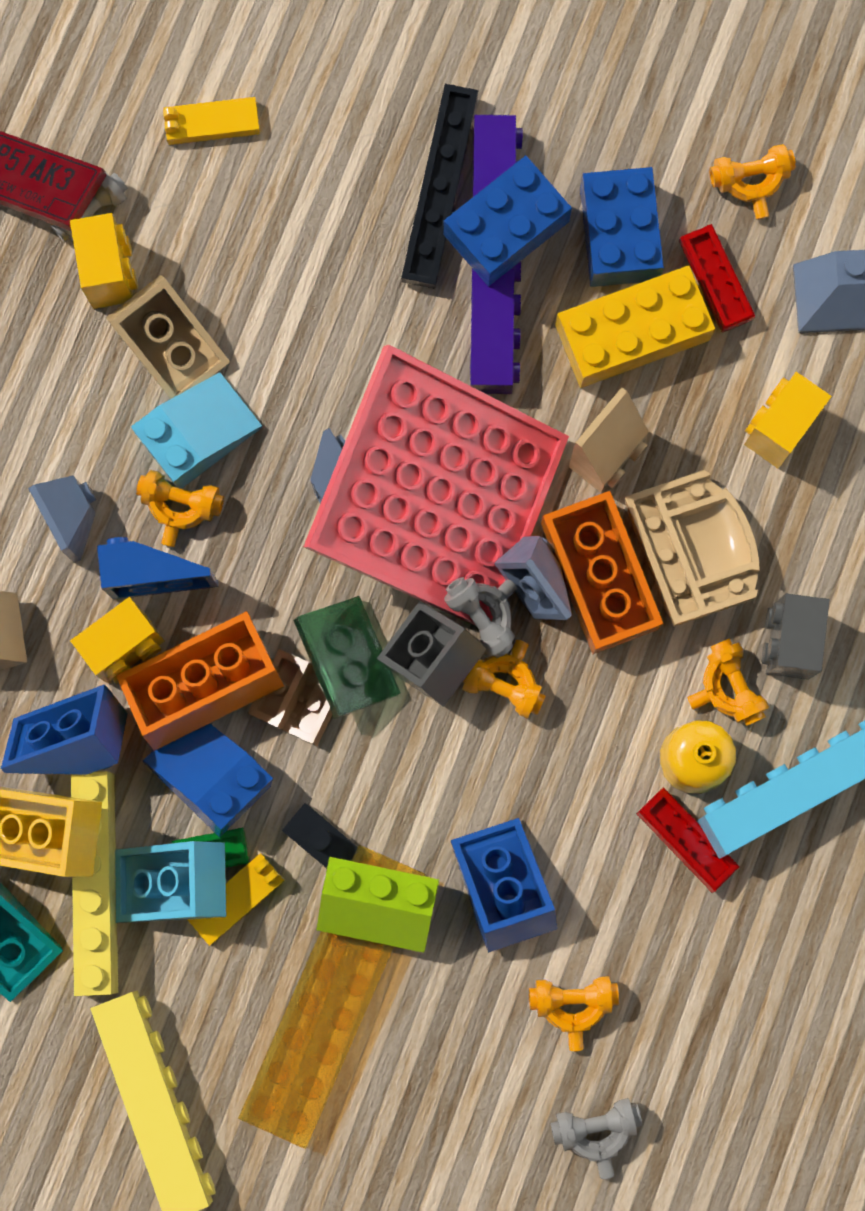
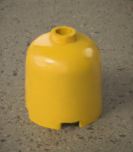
(689, 771)

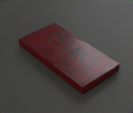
(45, 181)

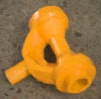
(775, 164)
(203, 504)
(727, 660)
(524, 696)
(598, 996)

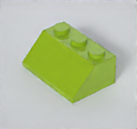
(377, 904)

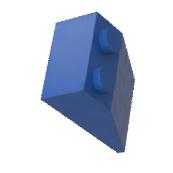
(140, 570)
(68, 736)
(210, 776)
(504, 885)

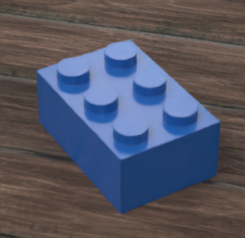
(507, 220)
(621, 226)

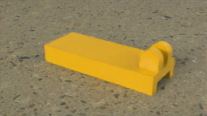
(211, 120)
(242, 895)

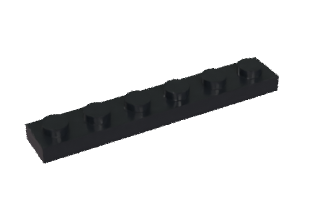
(439, 185)

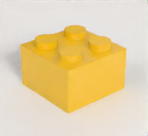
(103, 260)
(791, 412)
(118, 641)

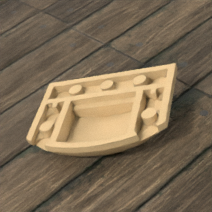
(695, 546)

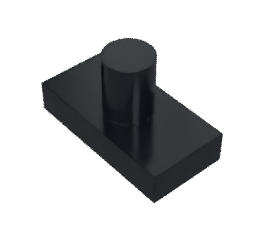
(318, 836)

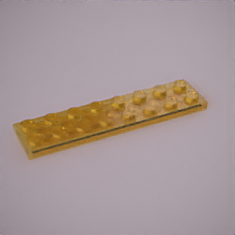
(318, 1028)

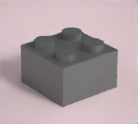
(796, 636)
(431, 653)

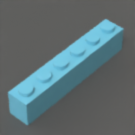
(786, 793)

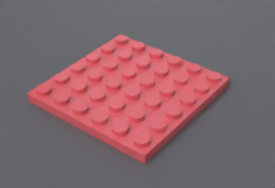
(433, 482)

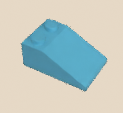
(196, 429)
(170, 882)

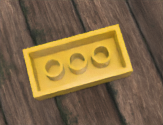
(634, 326)
(48, 832)

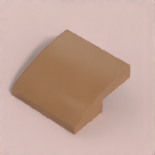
(299, 705)

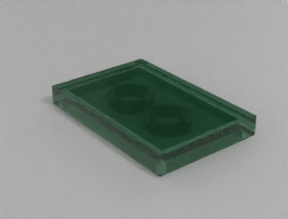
(345, 657)

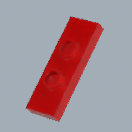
(716, 278)
(686, 839)

